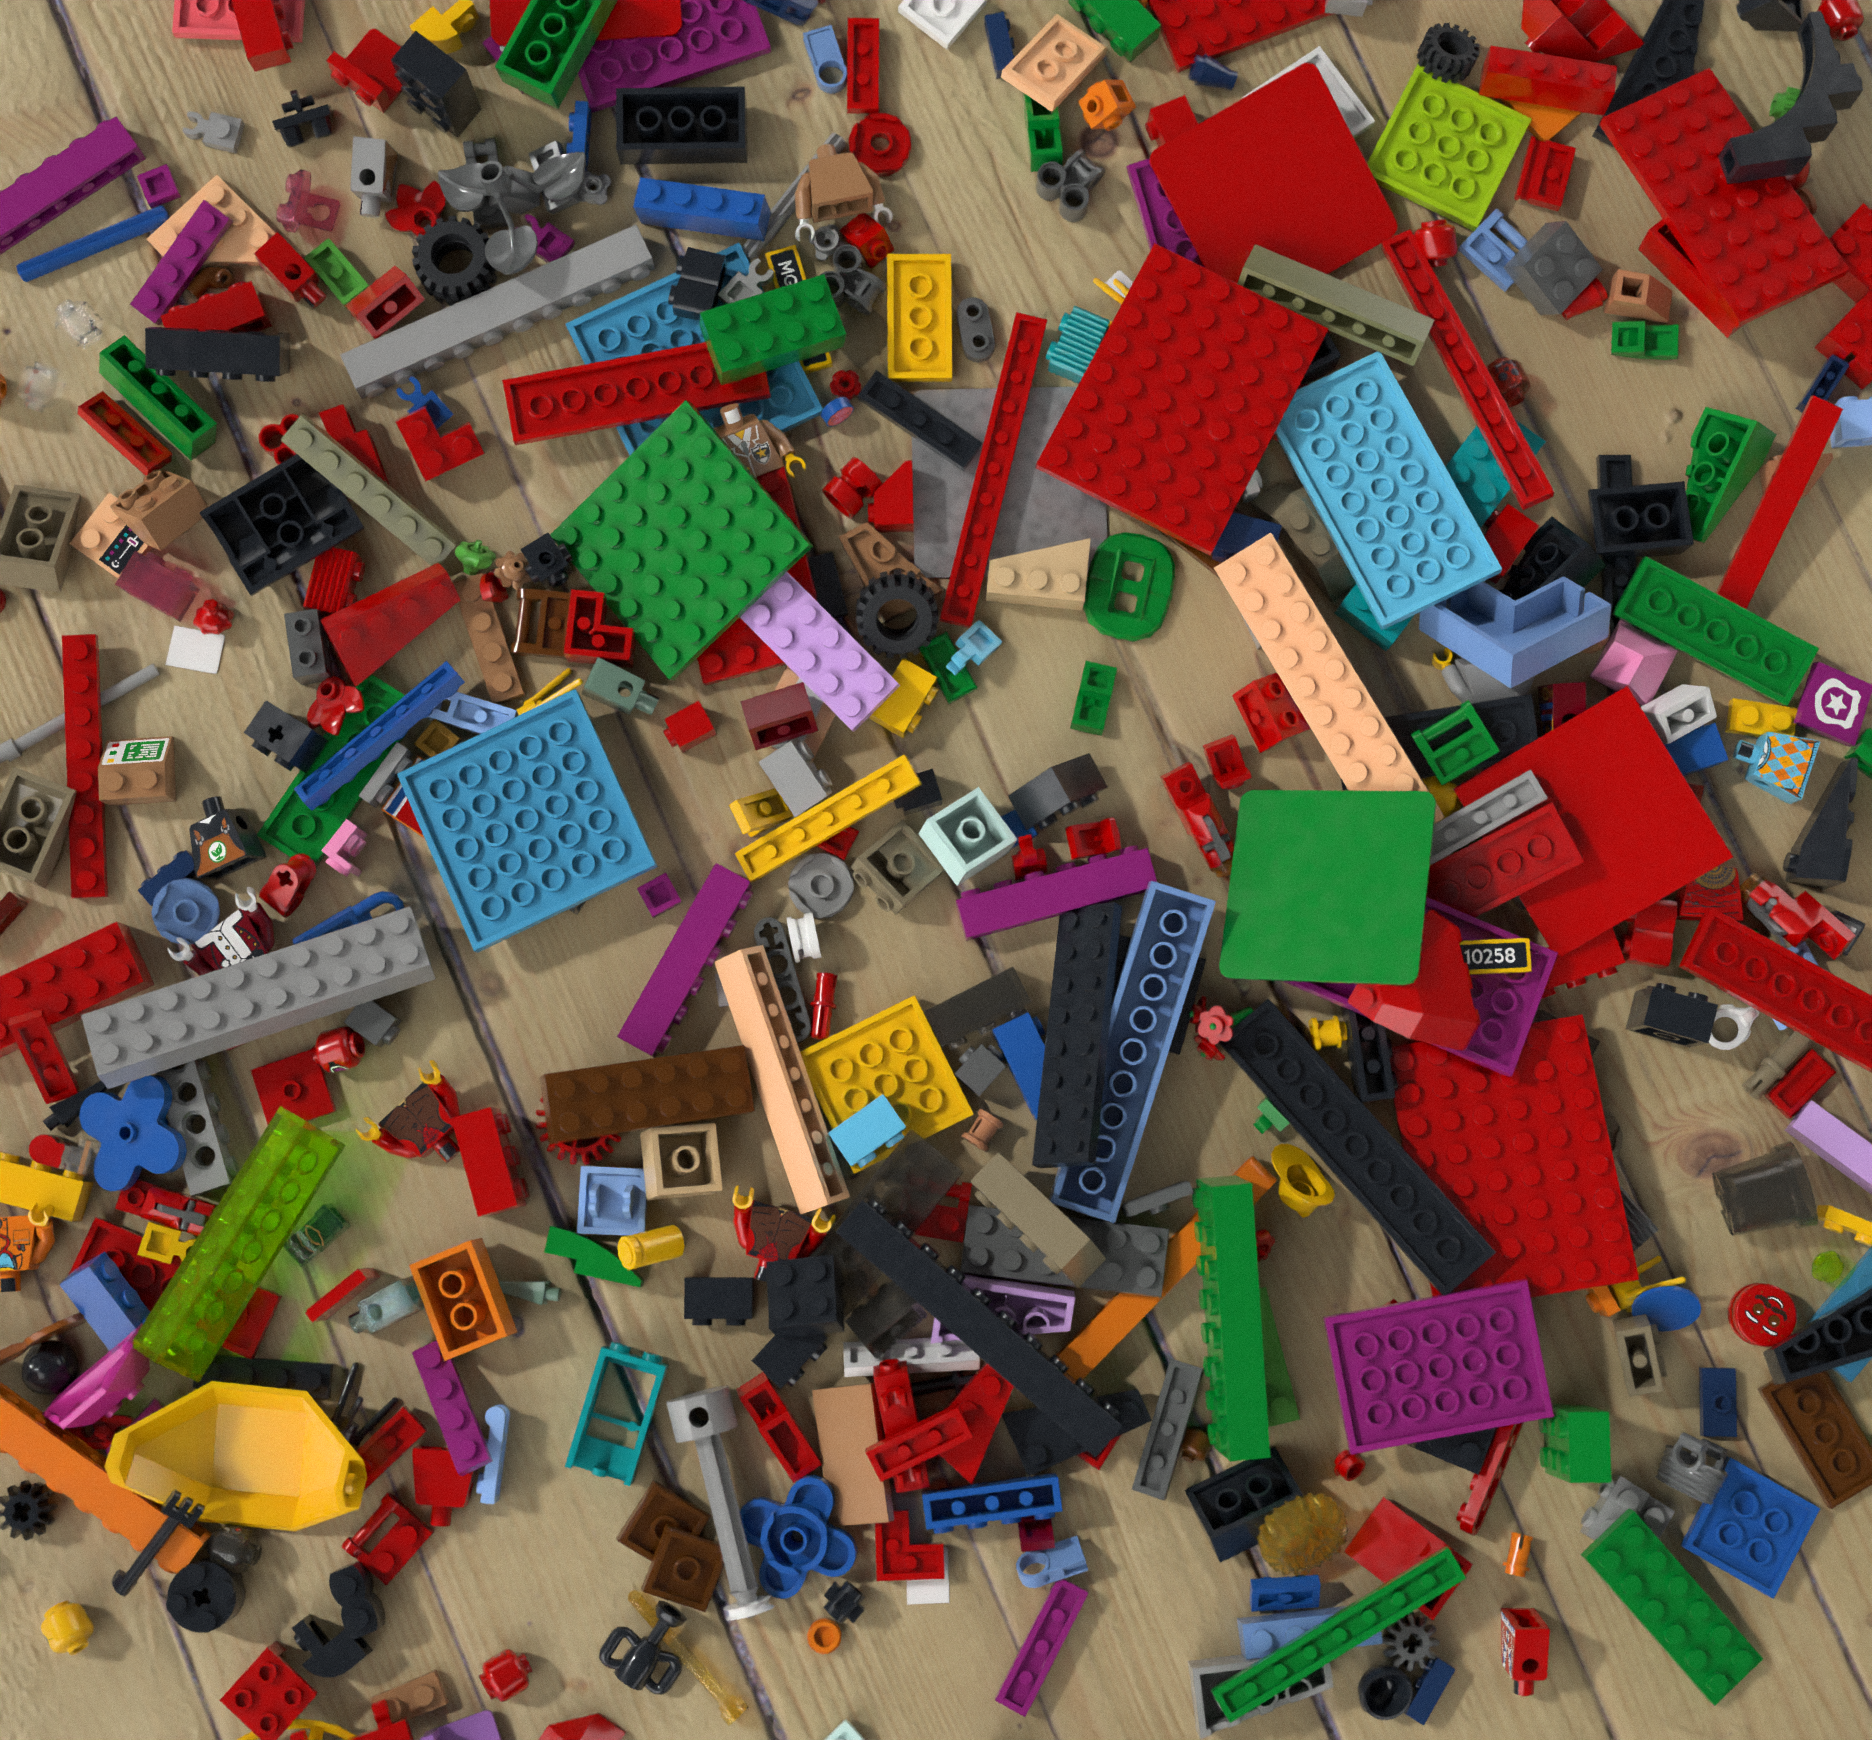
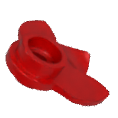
(416, 207)
(332, 703)

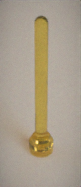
(730, 1706)

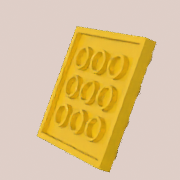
(893, 1057)

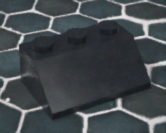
(1238, 1499)

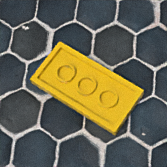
(919, 317)

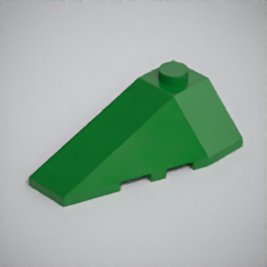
(1723, 462)

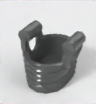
(1688, 1470)

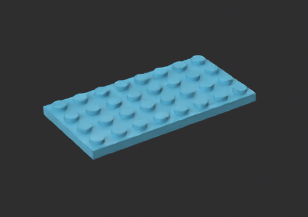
(1383, 491)

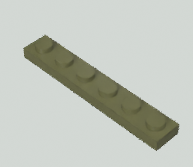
(368, 490)

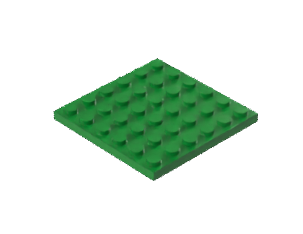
(681, 540)

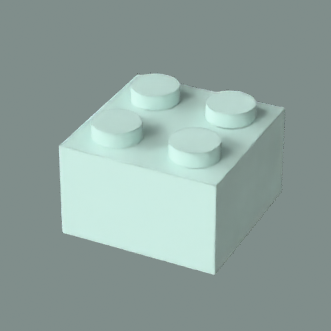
(967, 836)

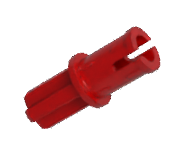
(823, 1005)

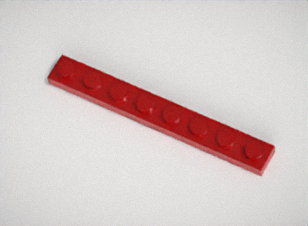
(83, 757)

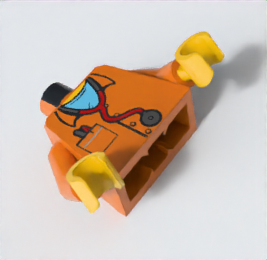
(24, 1245)

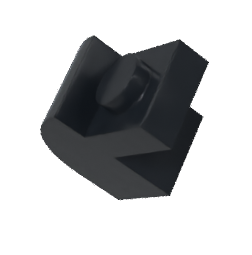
(328, 1657)

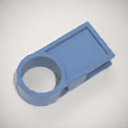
(825, 53)
(1060, 1562)

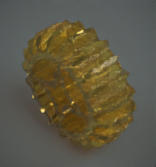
(1303, 1534)

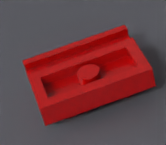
(1545, 173)

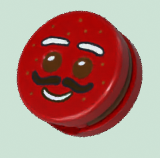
(1762, 1314)

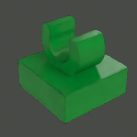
(1269, 1117)

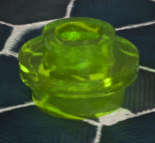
(1827, 1266)

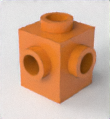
(1106, 104)

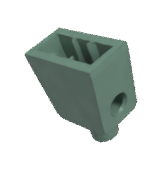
(604, 685)

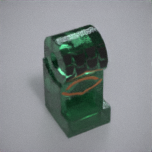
(316, 1234)

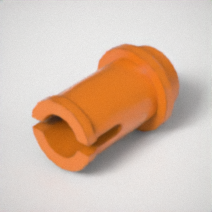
(1518, 1558)

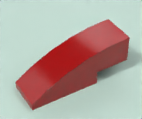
(360, 444)
(778, 1427)

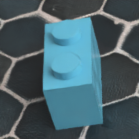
(868, 1131)

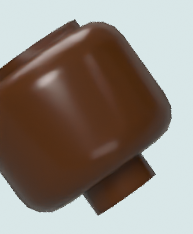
(1195, 1444)

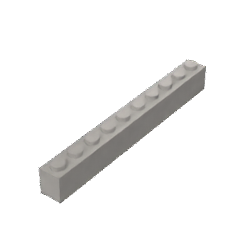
(498, 312)

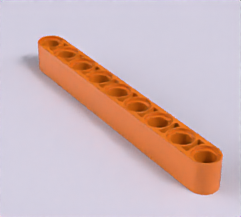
(1127, 1310)

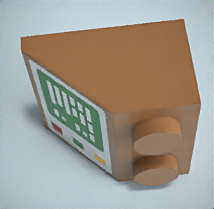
(137, 771)

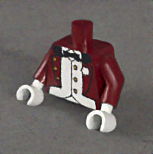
(234, 940)

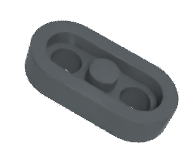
(975, 328)

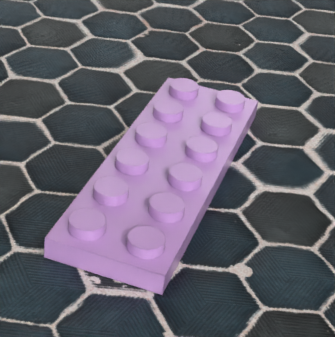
(820, 651)

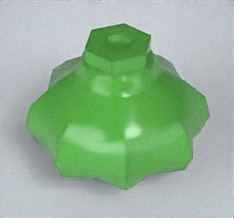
(474, 556)

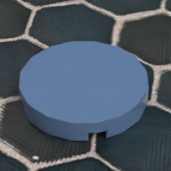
(185, 910)

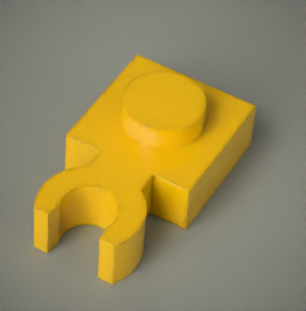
(163, 1243)

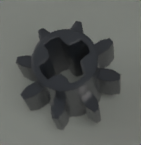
(844, 1602)

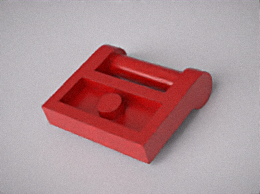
(946, 1221)
(396, 1546)

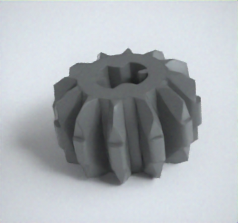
(1417, 1649)

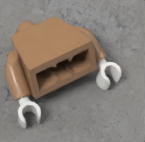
(837, 189)

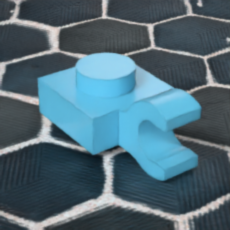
(974, 644)

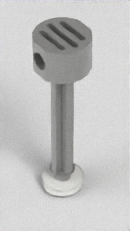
(720, 1490)

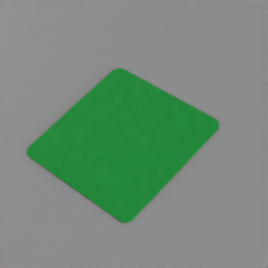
(1328, 886)

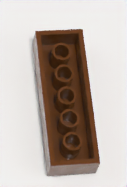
(646, 1094)

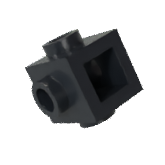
(547, 561)

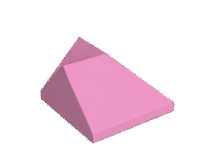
(1633, 661)

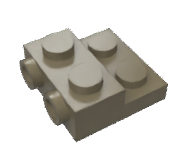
(897, 868)

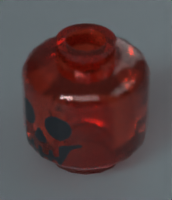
(1510, 380)

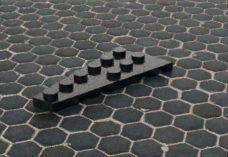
(1662, 59)

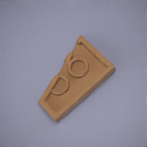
(873, 555)

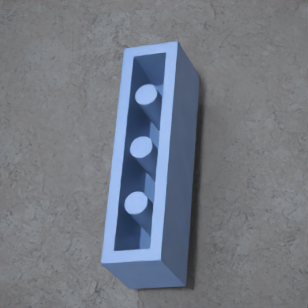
(1269, 1632)

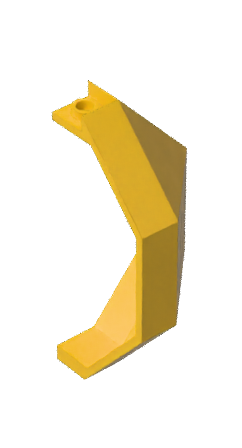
(243, 1455)

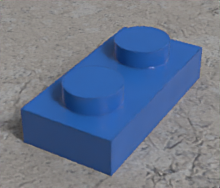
(580, 125)
(1284, 1593)

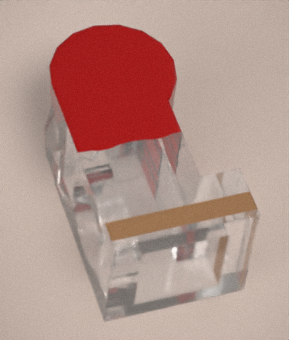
(55, 1152)

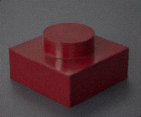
(1035, 1534)

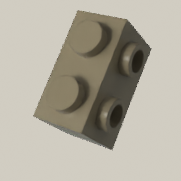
(1638, 1355)

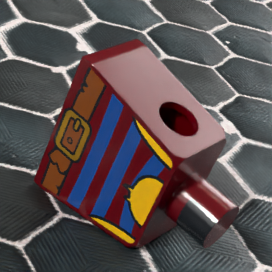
(1560, 702)

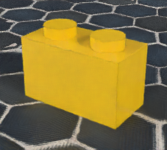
(902, 708)

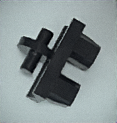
(290, 125)

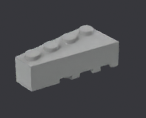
(1210, 1672)

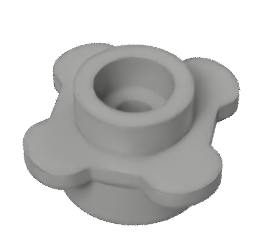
(597, 196)
(825, 233)

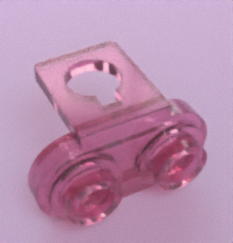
(295, 210)

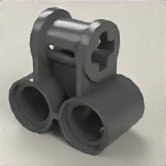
(1074, 180)
(854, 284)

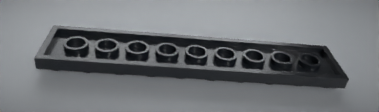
(1357, 1148)

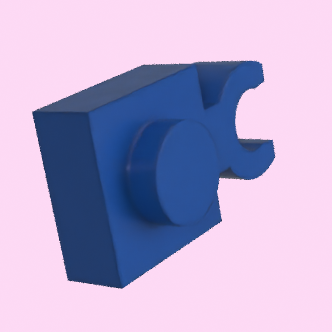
(437, 409)

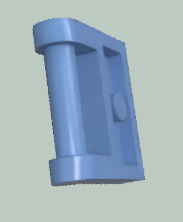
(1489, 252)

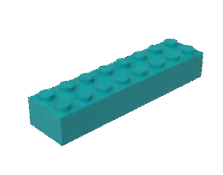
(1481, 487)

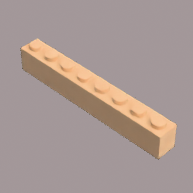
(781, 1079)

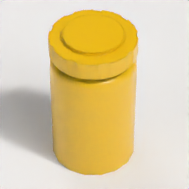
(650, 1247)

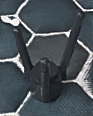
(345, 1424)

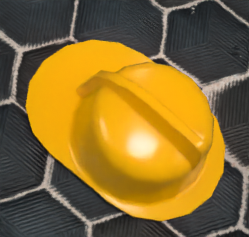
(1301, 1182)

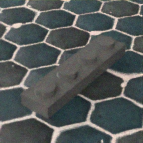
(1168, 1429)

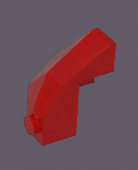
(1577, 29)
(1438, 1003)

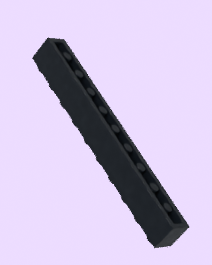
(980, 1326)

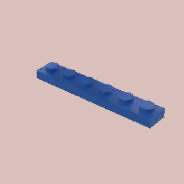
(379, 735)

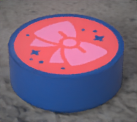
(837, 411)

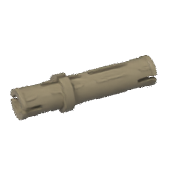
(1775, 1066)

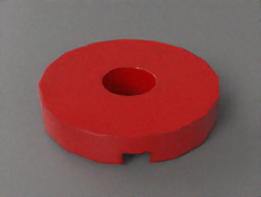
(886, 127)

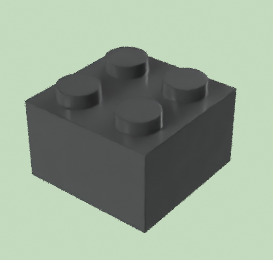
(1553, 268)

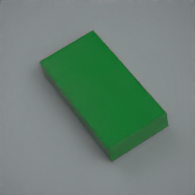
(936, 657)

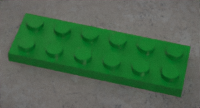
(1715, 631)
(297, 828)
(1671, 1606)

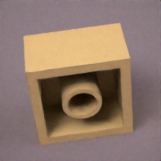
(681, 1161)

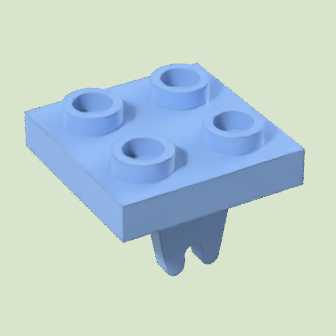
(611, 1201)

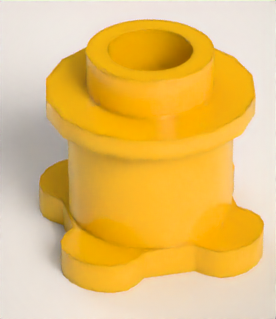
(1327, 1032)

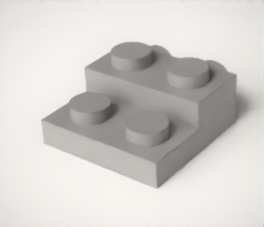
(1615, 1500)

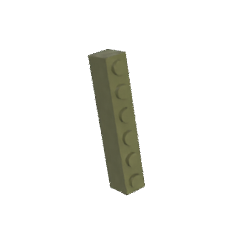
(1337, 305)

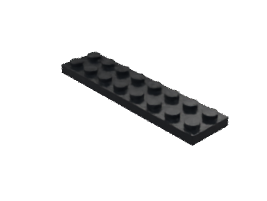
(1077, 1037)

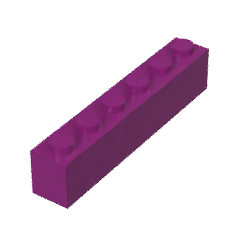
(65, 180)
(1056, 893)
(685, 960)

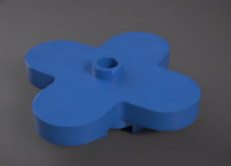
(133, 1133)
(786, 1560)

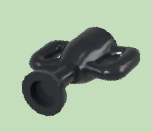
(643, 1655)

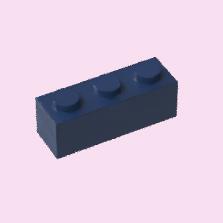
(999, 41)
(1825, 381)
(179, 868)
(1429, 1689)

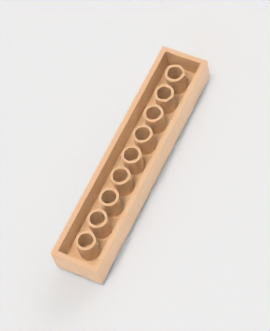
(1317, 671)

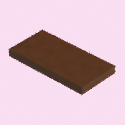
(1822, 1435)

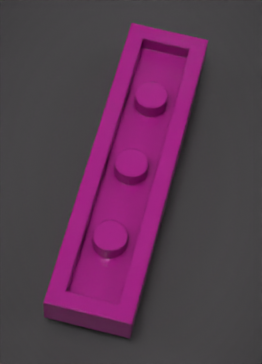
(181, 262)
(452, 1409)
(1041, 1646)

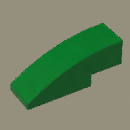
(1042, 134)
(591, 1257)

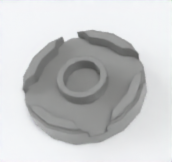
(821, 885)

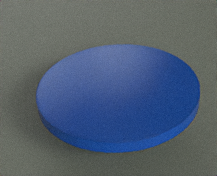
(1668, 1307)

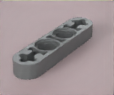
(789, 976)

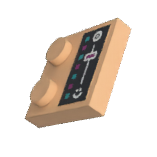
(108, 539)

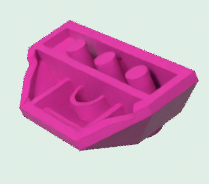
(101, 1387)

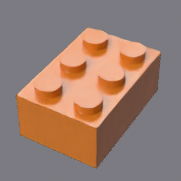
(463, 1298)

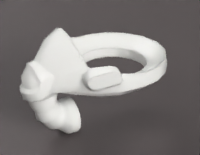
(1743, 1017)

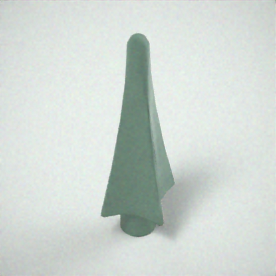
(533, 1291)

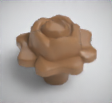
(512, 570)

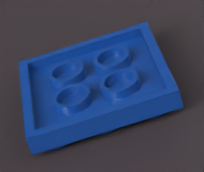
(1751, 1528)

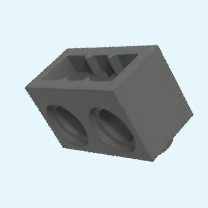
(308, 647)

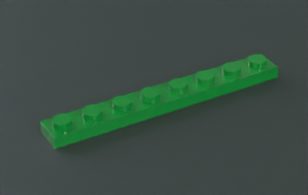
(1338, 1634)

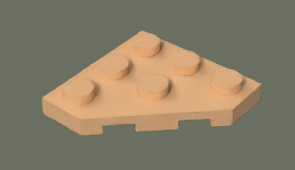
(240, 240)

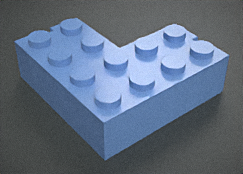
(1518, 636)

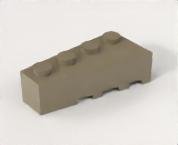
(1037, 1219)

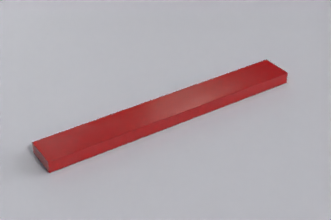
(1779, 501)

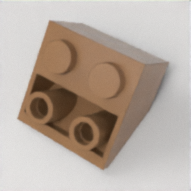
(160, 508)

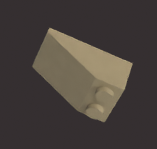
(37, 537)
(33, 826)

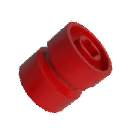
(850, 489)

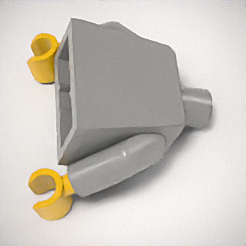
(1474, 684)

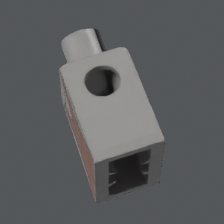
(371, 162)

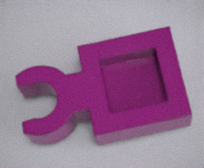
(551, 241)

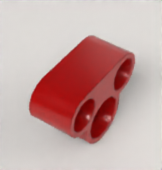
(270, 430)

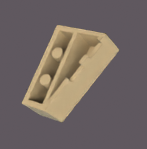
(1041, 577)

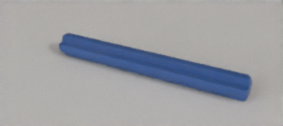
(92, 243)

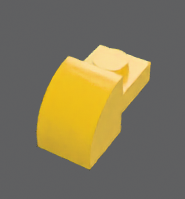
(445, 28)

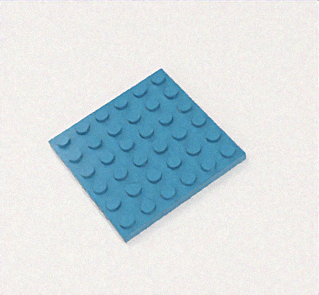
(647, 324)
(526, 820)

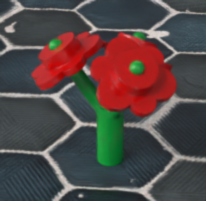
(1214, 1026)

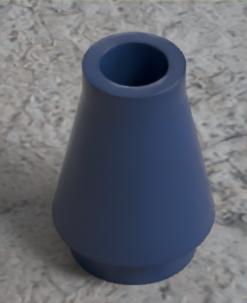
(1211, 73)

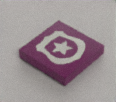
(1833, 704)

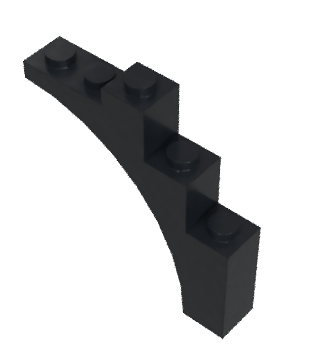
(1785, 144)

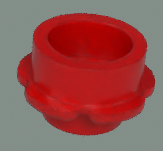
(851, 378)
(1349, 1465)

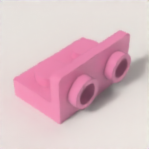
(344, 843)

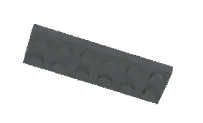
(1132, 1254)

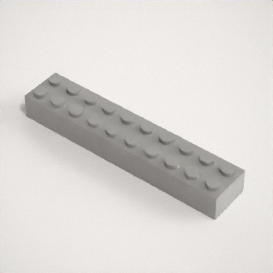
(257, 997)

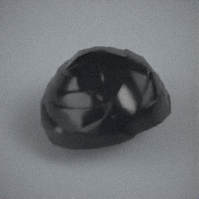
(49, 1367)
(1385, 1692)

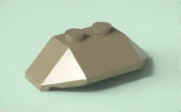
(1305, 537)

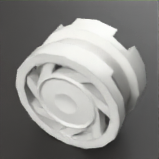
(804, 937)

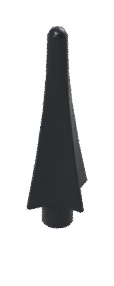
(69, 1109)

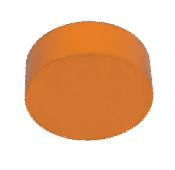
(824, 1635)

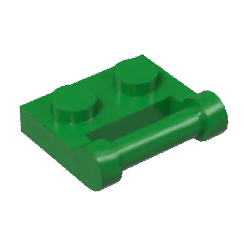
(1461, 752)

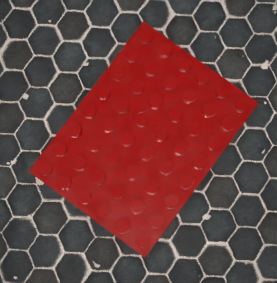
(1182, 399)
(1521, 1158)

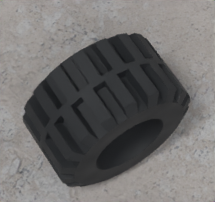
(442, 240)
(897, 640)

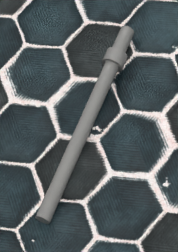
(13, 748)

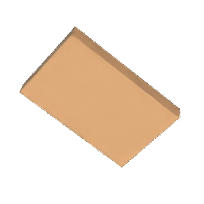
(1054, 62)

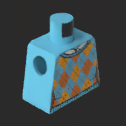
(1778, 764)

